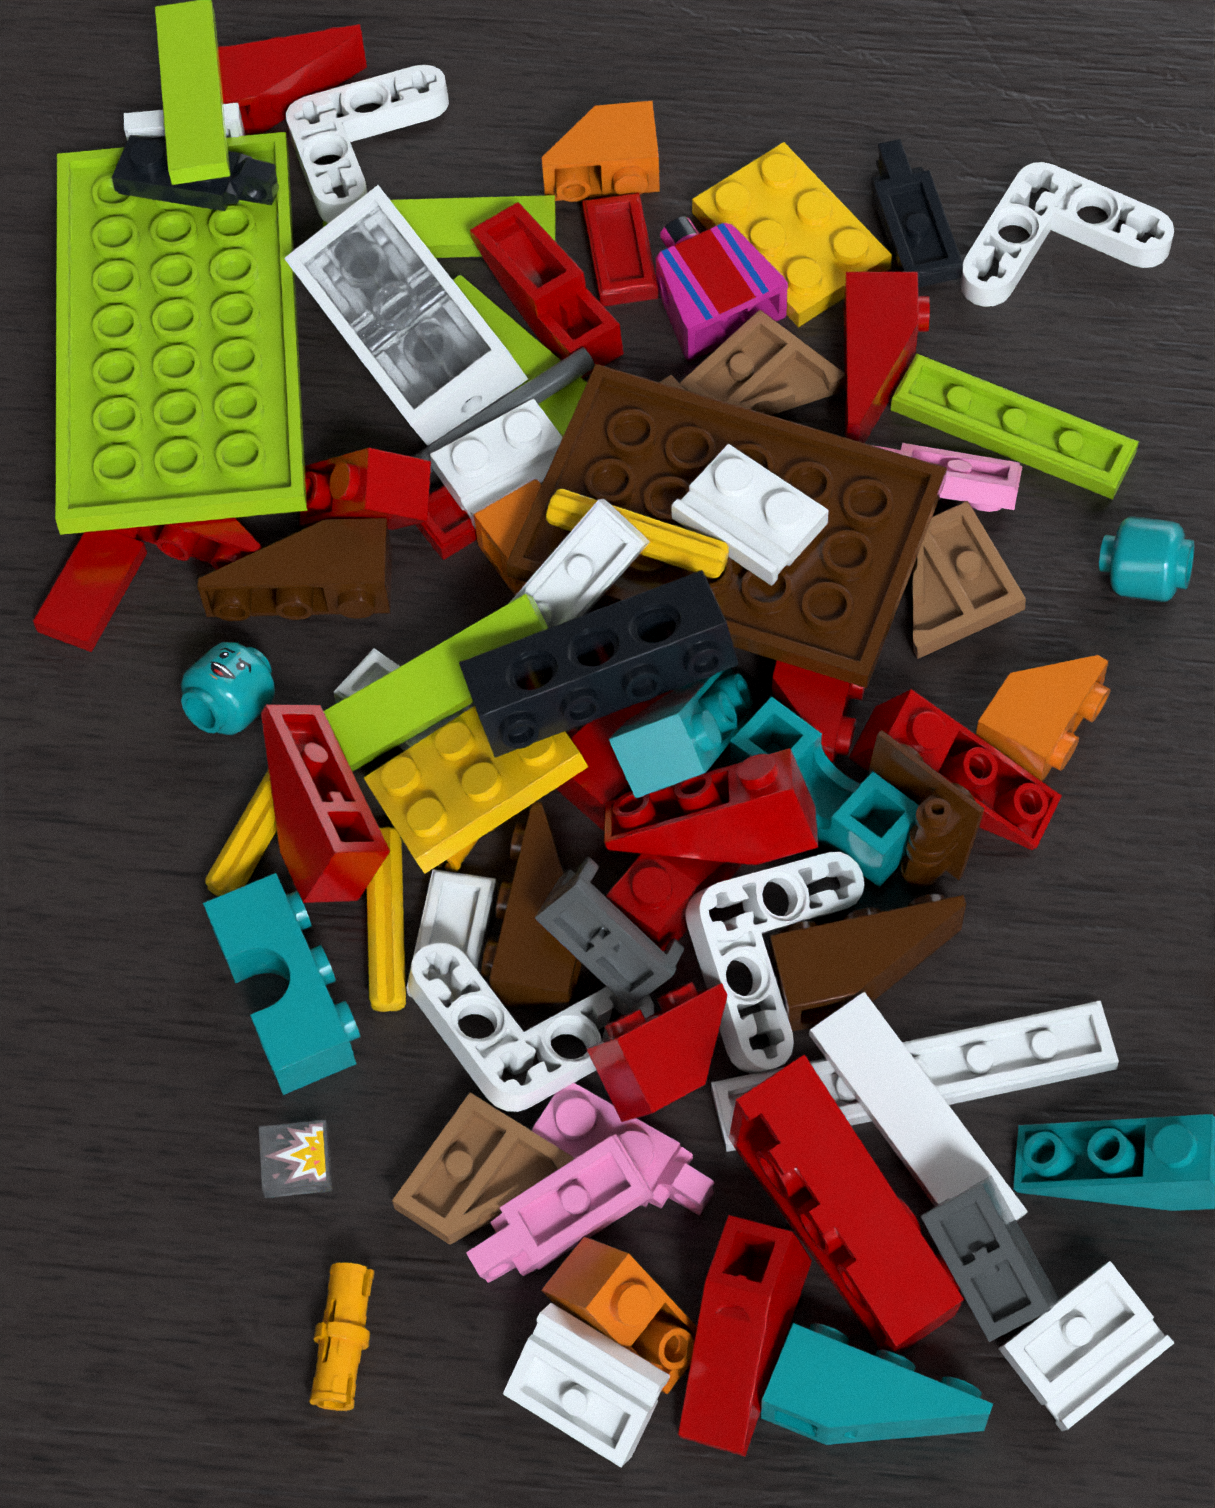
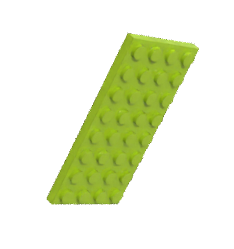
(174, 352)

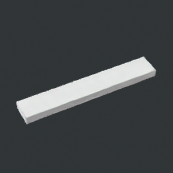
(973, 1061)

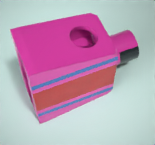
(714, 284)

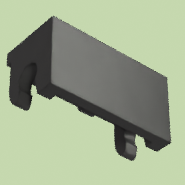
(605, 937)
(990, 1259)

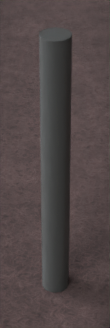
(538, 388)

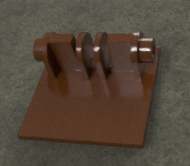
(945, 815)

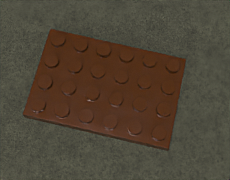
(836, 601)

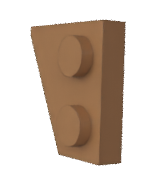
(765, 370)
(959, 582)
(474, 1170)

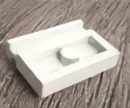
(497, 457)
(751, 512)
(1086, 1346)
(586, 1384)

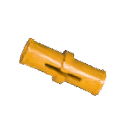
(341, 1337)

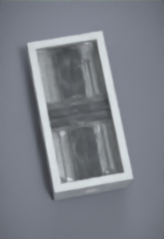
(405, 317)

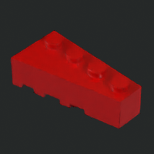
(843, 1207)

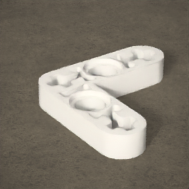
(333, 134)
(1058, 213)
(742, 940)
(508, 1044)

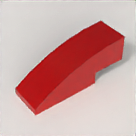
(546, 287)

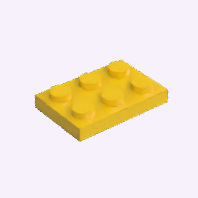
(795, 227)
(456, 790)

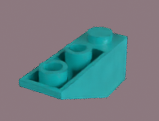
(682, 732)
(1121, 1161)
(852, 1396)

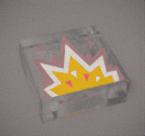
(295, 1158)

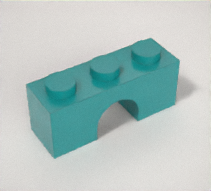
(852, 818)
(304, 1030)

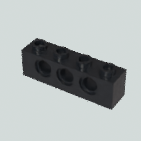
(599, 663)

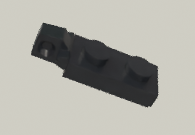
(145, 174)
(914, 218)

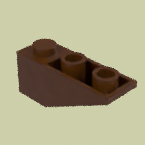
(317, 571)
(865, 952)
(528, 963)

